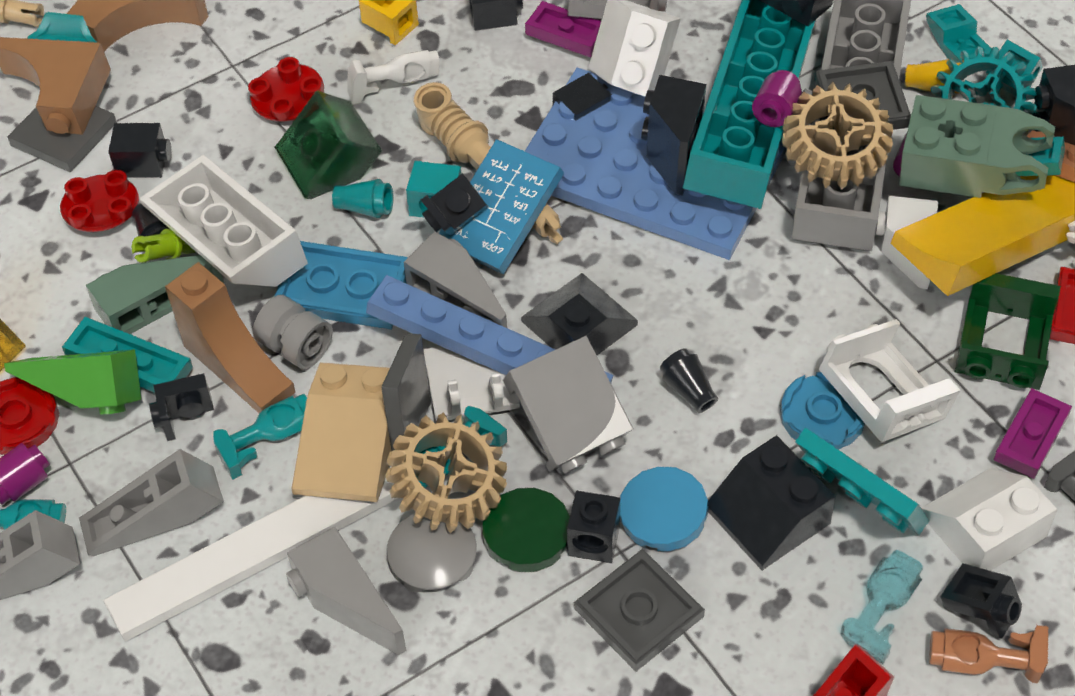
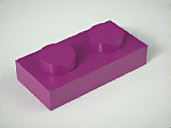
(558, 28)
(1032, 433)

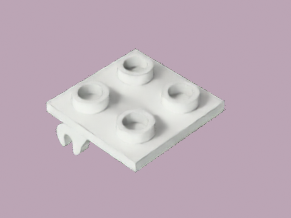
(462, 383)

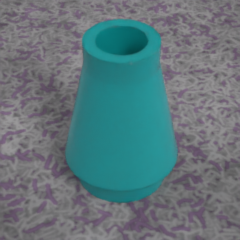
(367, 198)

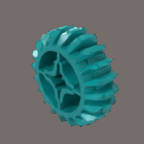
(991, 83)

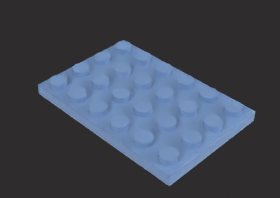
(612, 176)

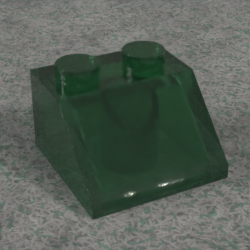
(327, 145)

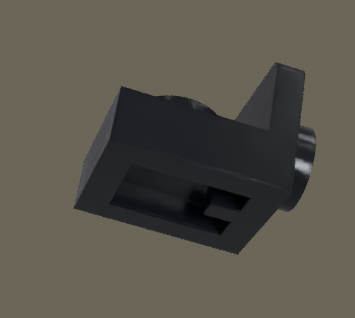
(453, 206)
(180, 399)
(985, 597)

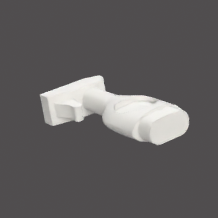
(402, 69)

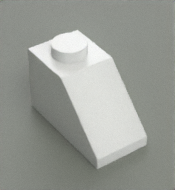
(899, 214)

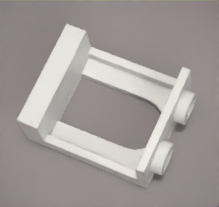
(914, 409)

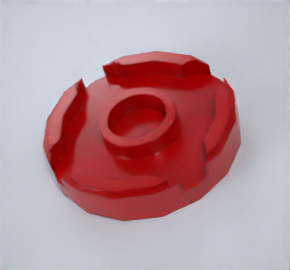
(26, 414)

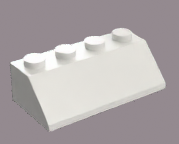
(227, 225)

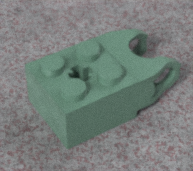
(972, 148)

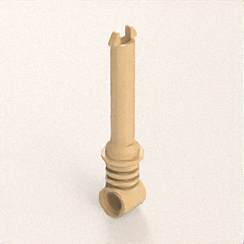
(466, 140)

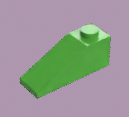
(84, 379)

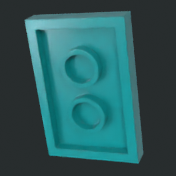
(861, 483)

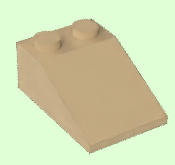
(343, 435)

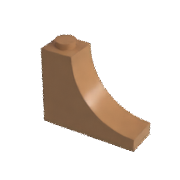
(116, 18)
(68, 78)
(221, 340)

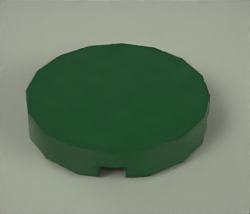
(527, 530)

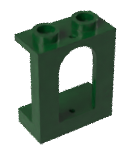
(1013, 298)

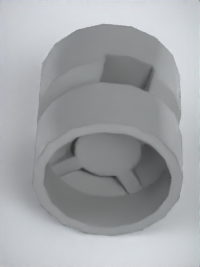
(292, 331)

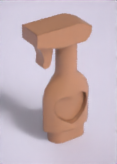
(976, 654)

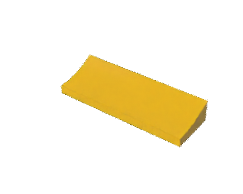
(988, 234)

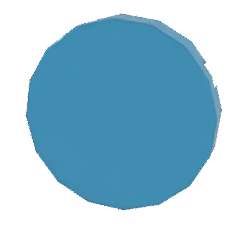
(821, 409)
(663, 508)

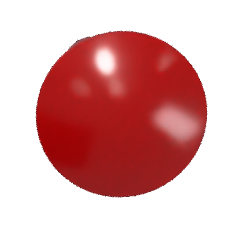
(284, 90)
(98, 201)

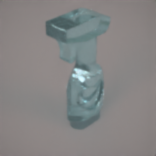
(886, 590)

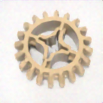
(854, 123)
(480, 476)

